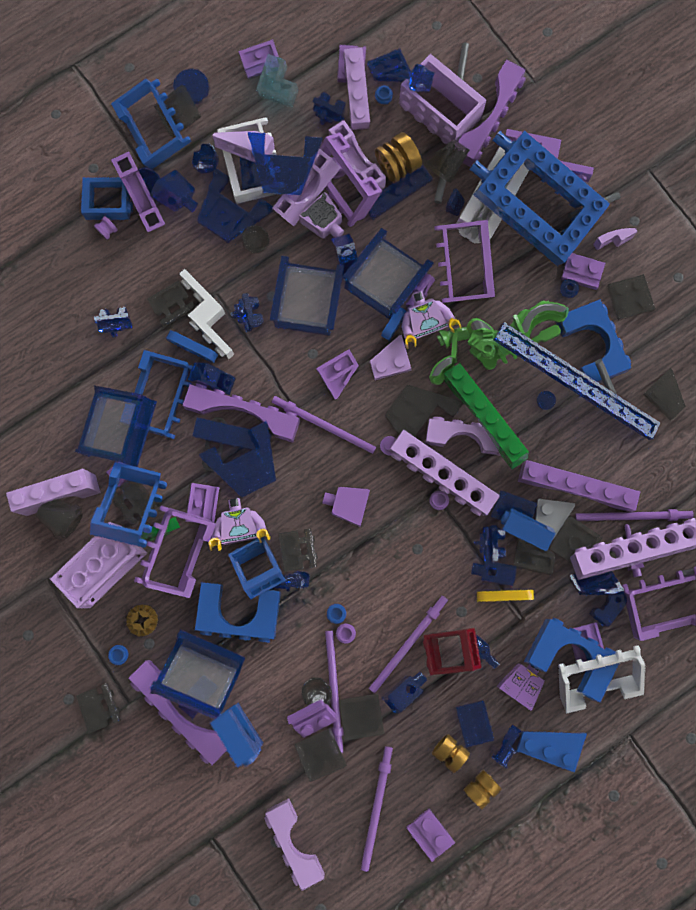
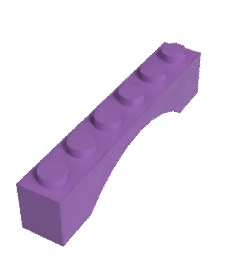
(508, 80)
(205, 401)
(597, 490)
(202, 739)

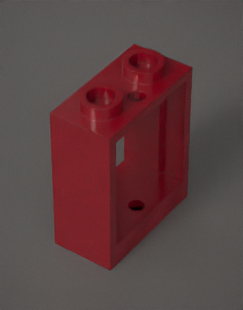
(469, 650)

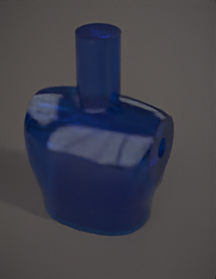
(419, 79)
(483, 646)

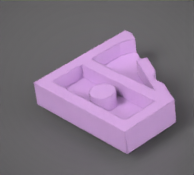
(391, 360)

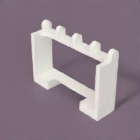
(250, 194)
(629, 686)

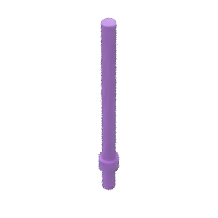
(291, 407)
(671, 515)
(432, 614)
(337, 730)
(384, 768)

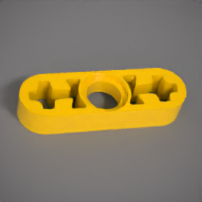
(505, 595)

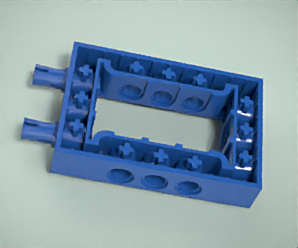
(519, 216)

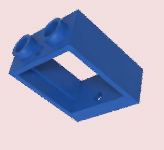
(88, 191)
(527, 529)
(265, 580)

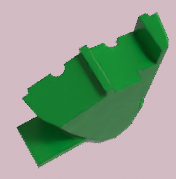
(172, 525)

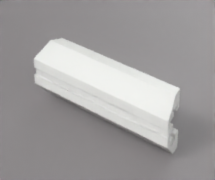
(477, 211)

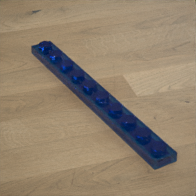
(576, 381)

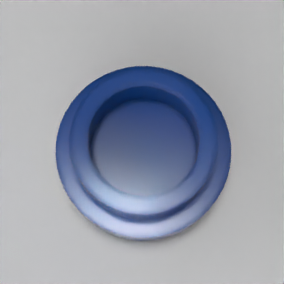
(383, 95)
(336, 613)
(118, 655)

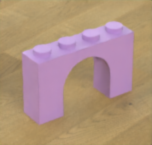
(30, 498)

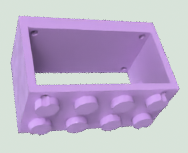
(454, 90)
(96, 570)

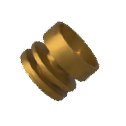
(398, 157)

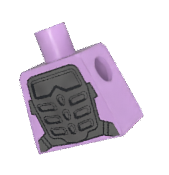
(322, 217)

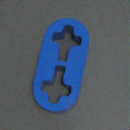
(393, 324)

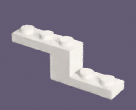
(206, 314)

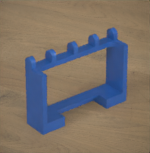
(132, 96)
(145, 367)
(118, 533)

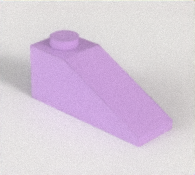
(239, 143)

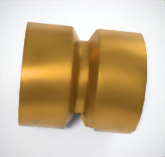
(448, 751)
(482, 789)

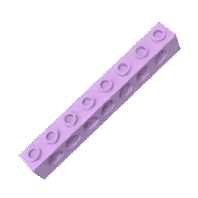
(586, 568)

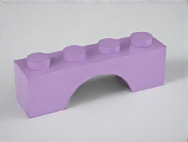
(356, 88)
(356, 158)
(321, 174)
(441, 431)
(305, 867)

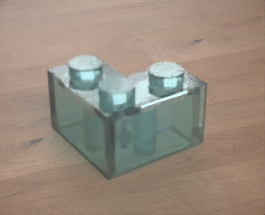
(273, 85)

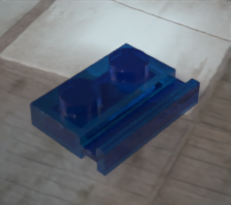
(507, 501)
(474, 723)

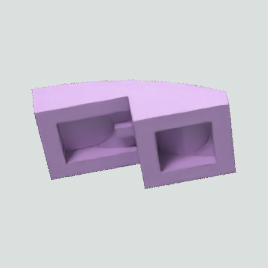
(618, 237)

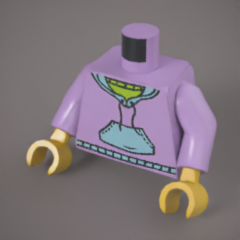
(426, 318)
(237, 526)

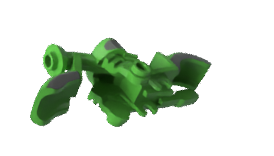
(482, 336)

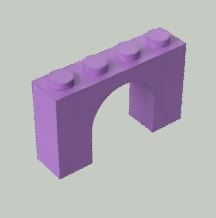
(138, 191)

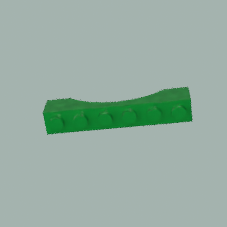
(501, 434)

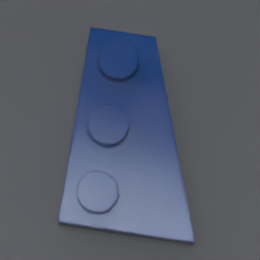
(553, 747)

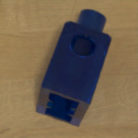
(174, 192)
(504, 577)
(398, 698)

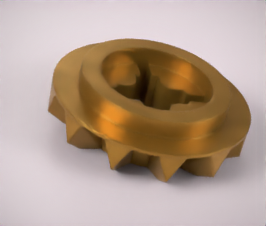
(149, 625)

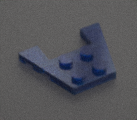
(283, 173)
(224, 216)
(249, 470)

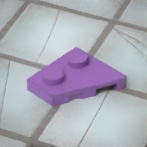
(338, 372)

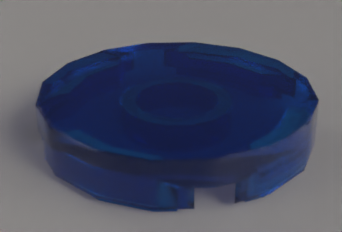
(195, 83)

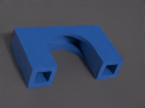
(595, 318)
(211, 620)
(553, 637)
(238, 735)

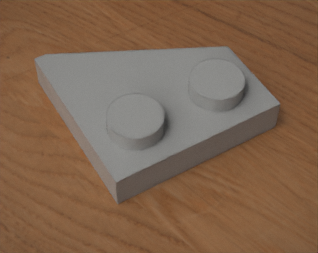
(553, 513)

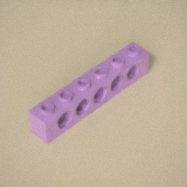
(486, 496)

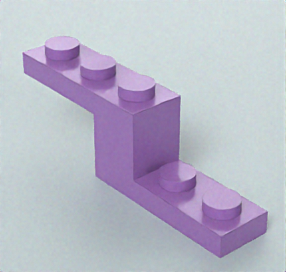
(553, 147)

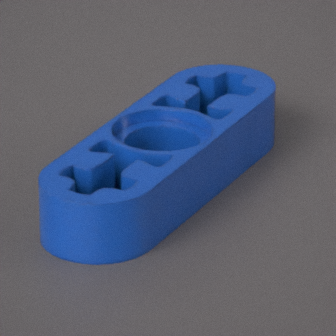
(192, 346)

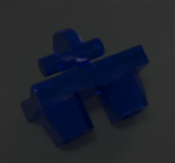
(327, 111)
(244, 313)
(113, 323)
(489, 543)

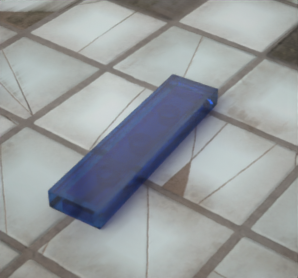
(399, 191)
(225, 434)

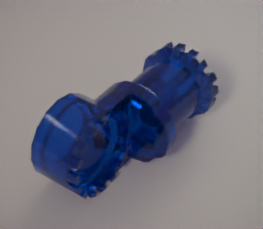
(297, 580)
(507, 751)

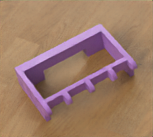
(368, 188)
(483, 233)
(187, 581)
(653, 630)

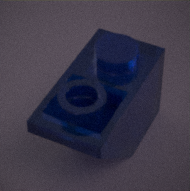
(345, 251)
(211, 377)

